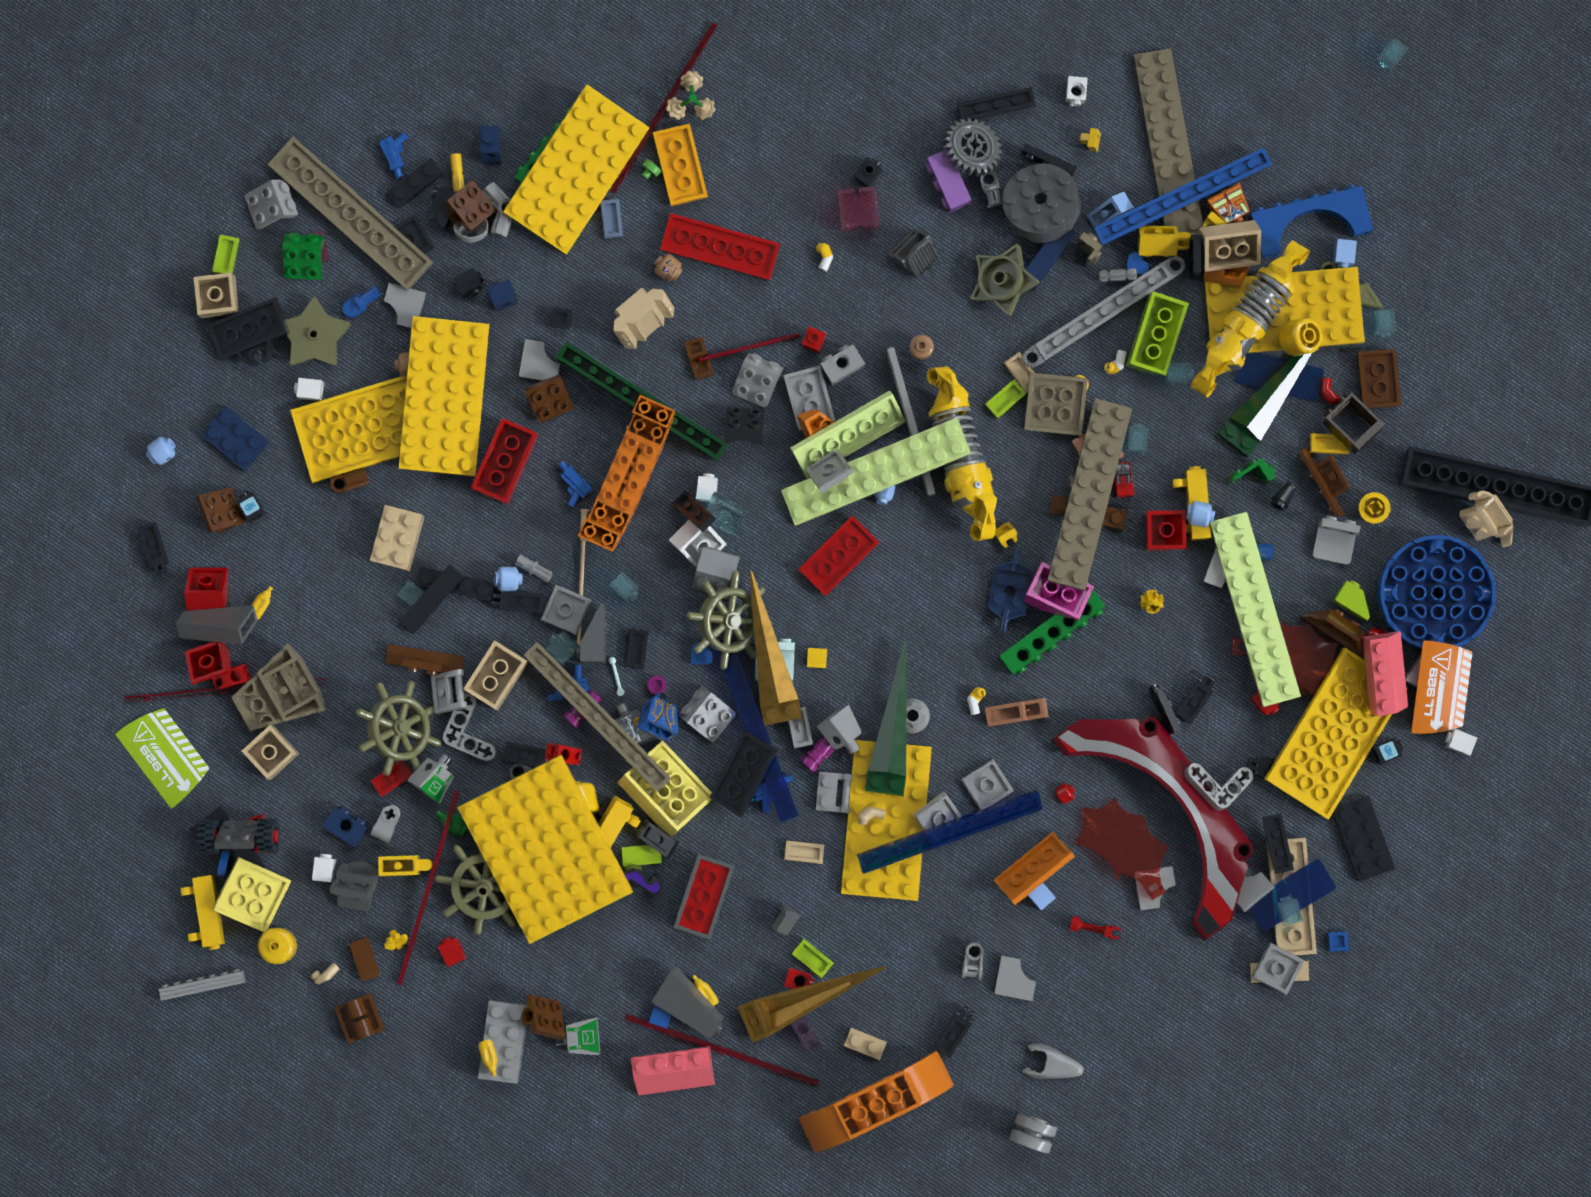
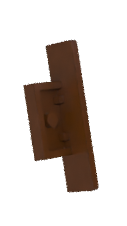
(1329, 479)
(423, 659)

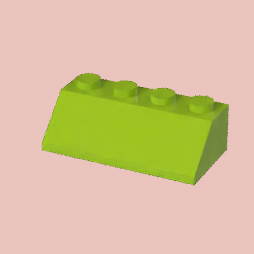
(1157, 334)

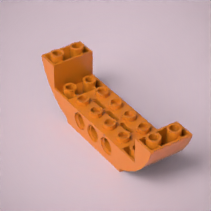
(628, 474)
(876, 1103)

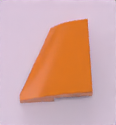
(1230, 276)
(813, 421)

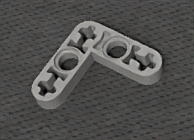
(462, 737)
(1216, 791)

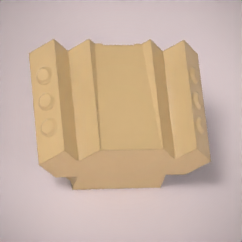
(641, 316)

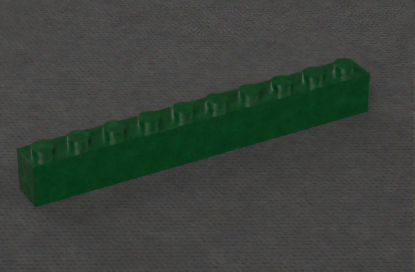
(629, 394)

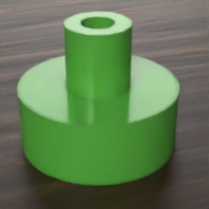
(650, 168)

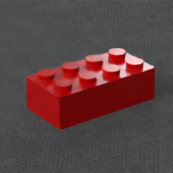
(505, 461)

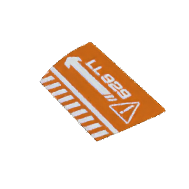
(1441, 688)

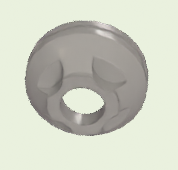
(481, 231)
(923, 718)

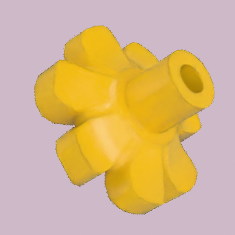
(395, 941)

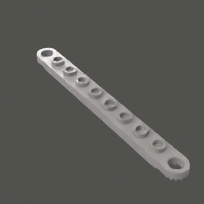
(1103, 311)

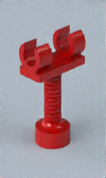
(1077, 924)

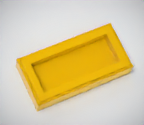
(1327, 444)

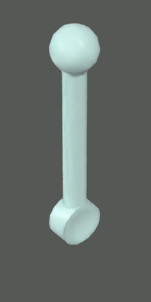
(612, 661)

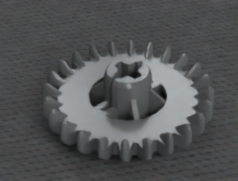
(966, 155)

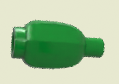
(457, 824)

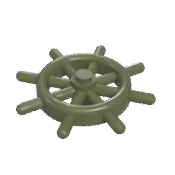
(727, 620)
(398, 727)
(483, 886)

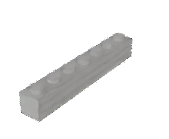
(201, 984)

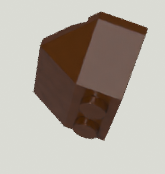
(1338, 629)

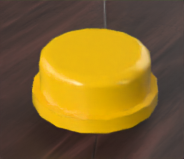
(1374, 508)

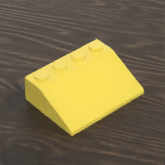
(677, 800)

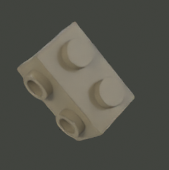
(1090, 245)

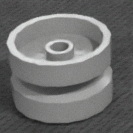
(1033, 1132)

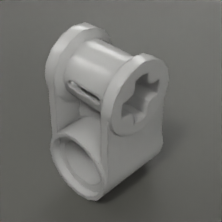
(384, 826)
(972, 962)

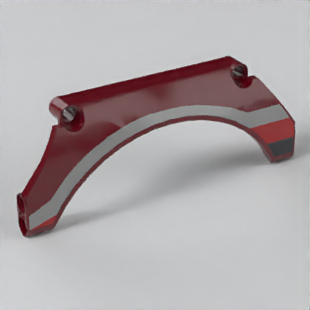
(1165, 761)

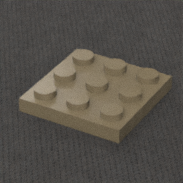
(1056, 403)

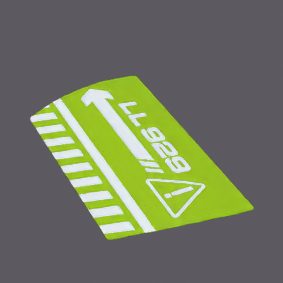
(164, 755)

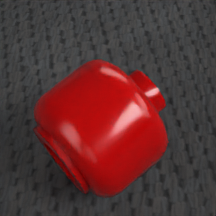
(1065, 793)

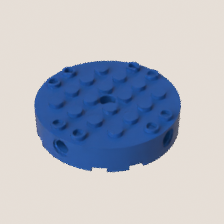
(1459, 575)

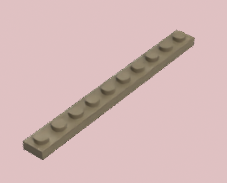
(597, 716)

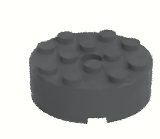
(1041, 221)

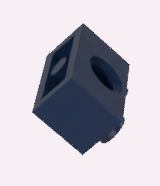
(502, 295)
(334, 825)

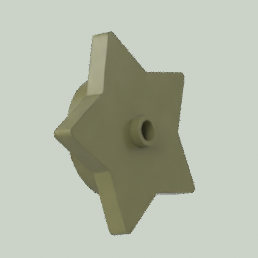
(991, 273)
(321, 347)

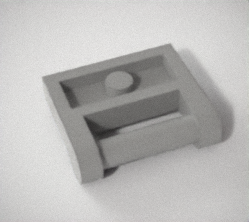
(443, 691)
(828, 790)

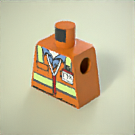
(1229, 205)

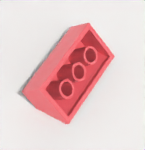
(1385, 673)
(673, 1070)

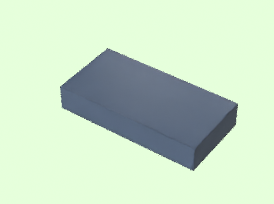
(611, 218)

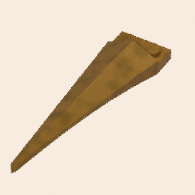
(776, 689)
(773, 1012)

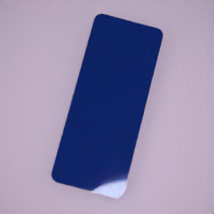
(1260, 368)
(1305, 884)

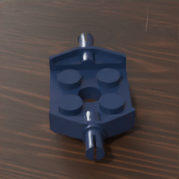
(1013, 575)

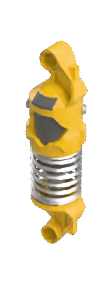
(1249, 321)

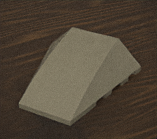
(278, 692)

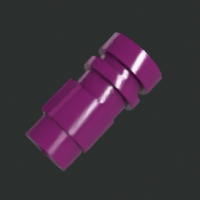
(574, 717)
(813, 758)

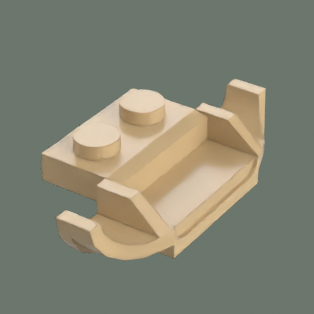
(1488, 518)

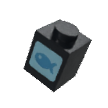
(250, 506)
(1387, 751)

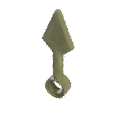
(1367, 295)

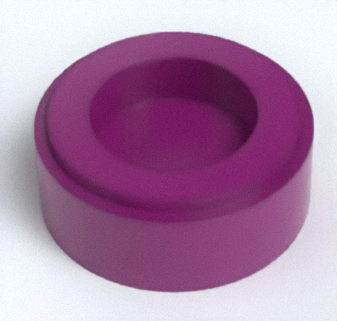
(656, 685)

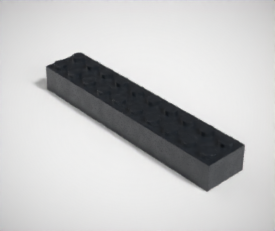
(1516, 489)

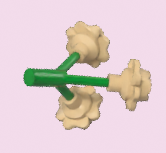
(703, 108)

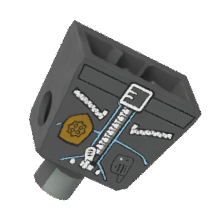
(629, 721)

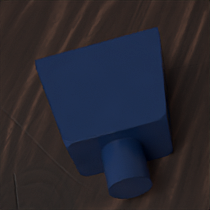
(490, 144)

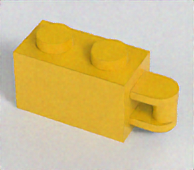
(1161, 241)
(403, 865)

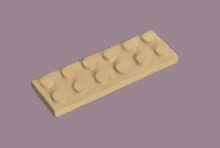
(1300, 936)

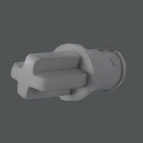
(533, 568)

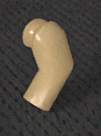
(868, 813)
(326, 975)

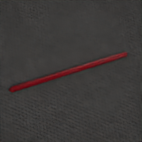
(748, 347)

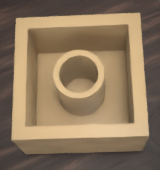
(216, 295)
(270, 752)

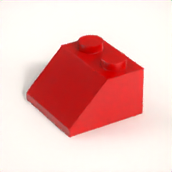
(1165, 530)
(206, 588)
(208, 661)

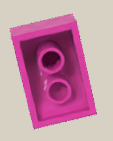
(1056, 597)

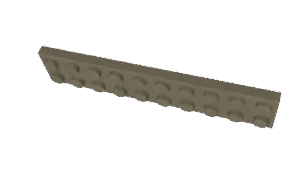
(1167, 133)
(350, 213)
(1089, 494)

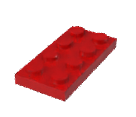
(838, 556)

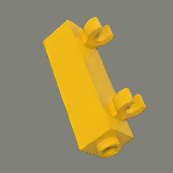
(1196, 490)
(615, 817)
(209, 920)

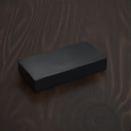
(636, 649)

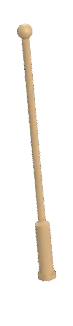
(584, 514)

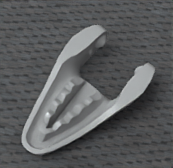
(1056, 1066)

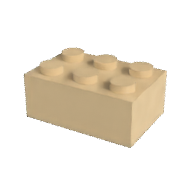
(1230, 245)
(397, 538)
(496, 675)

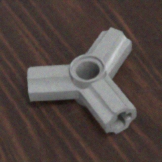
(498, 199)

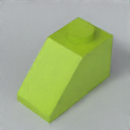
(1352, 599)

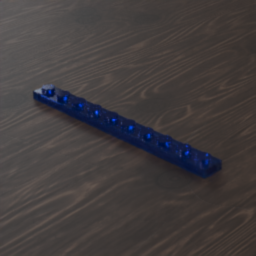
(754, 724)
(949, 831)

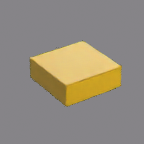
(816, 658)

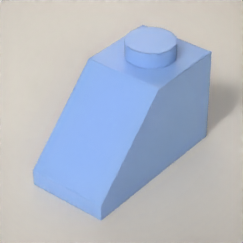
(1110, 209)

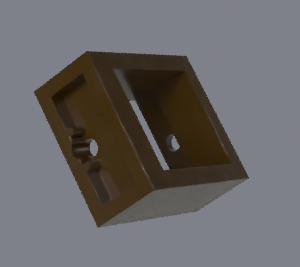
(1363, 411)

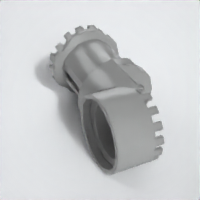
(992, 190)

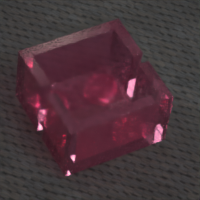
(859, 209)

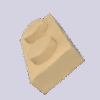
(865, 1043)

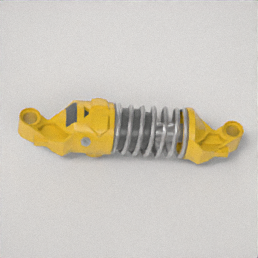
(967, 477)

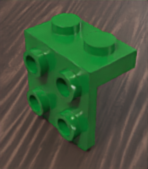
(302, 256)
(1263, 470)

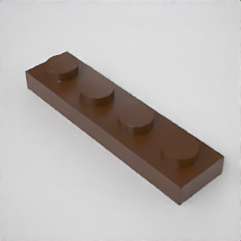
(1113, 517)

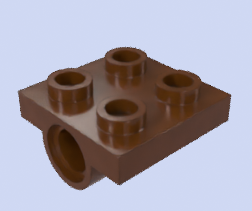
(469, 207)
(549, 398)
(220, 510)
(544, 1017)
(359, 1018)

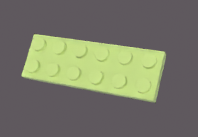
(851, 431)

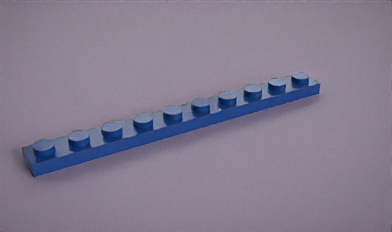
(1182, 196)

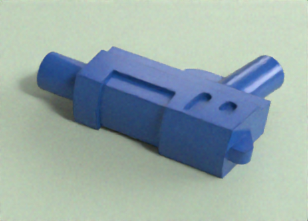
(391, 150)
(578, 485)
(577, 677)
(764, 795)

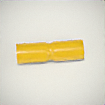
(456, 169)

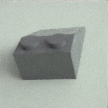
(593, 644)

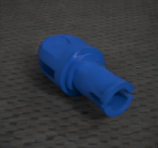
(358, 303)

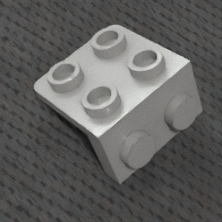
(270, 203)
(757, 380)
(1335, 540)
(707, 714)

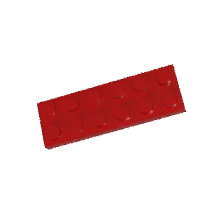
(720, 246)

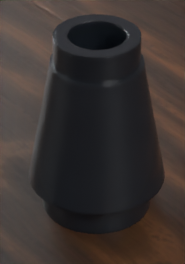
(1283, 497)

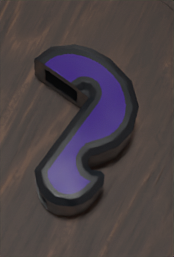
(639, 877)

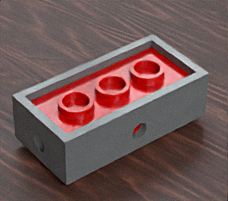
(704, 896)

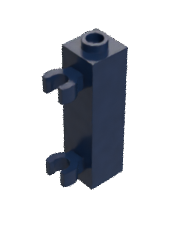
(1048, 256)

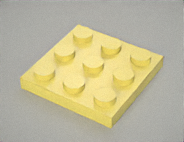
(251, 894)

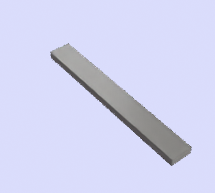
(912, 428)

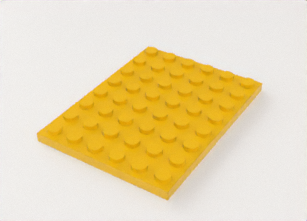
(545, 849)

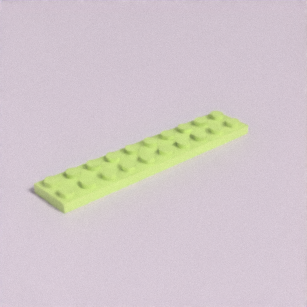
(880, 471)
(1254, 609)

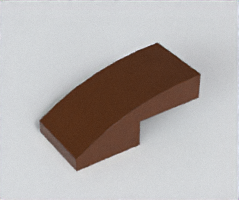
(695, 349)
(364, 958)

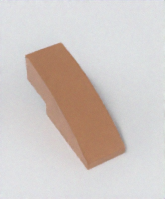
(1016, 712)

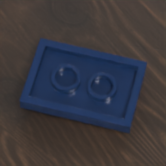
(235, 438)

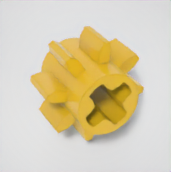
(1151, 601)

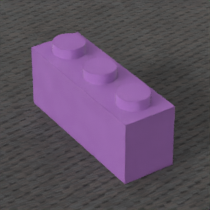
(948, 181)

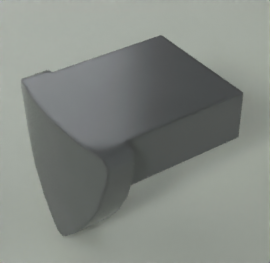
(785, 920)

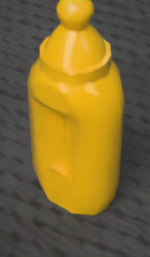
(262, 601)
(706, 990)
(488, 1055)

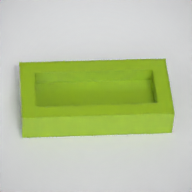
(225, 254)
(1005, 399)
(640, 855)
(812, 958)

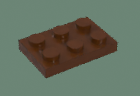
(1379, 378)

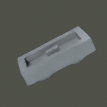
(800, 730)

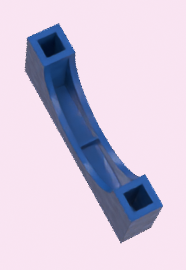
(1345, 205)

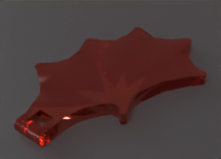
(1308, 654)
(1124, 844)

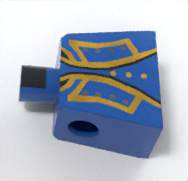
(659, 717)

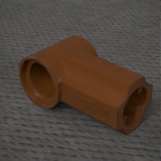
(352, 481)

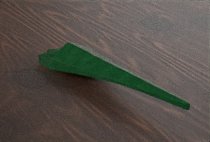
(1252, 420)
(888, 762)

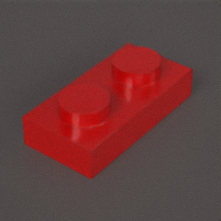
(399, 774)

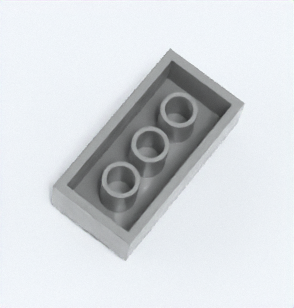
(508, 1036)

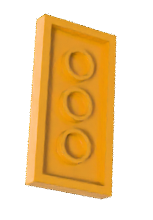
(680, 165)

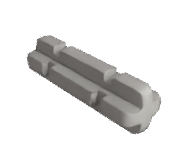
(1117, 275)

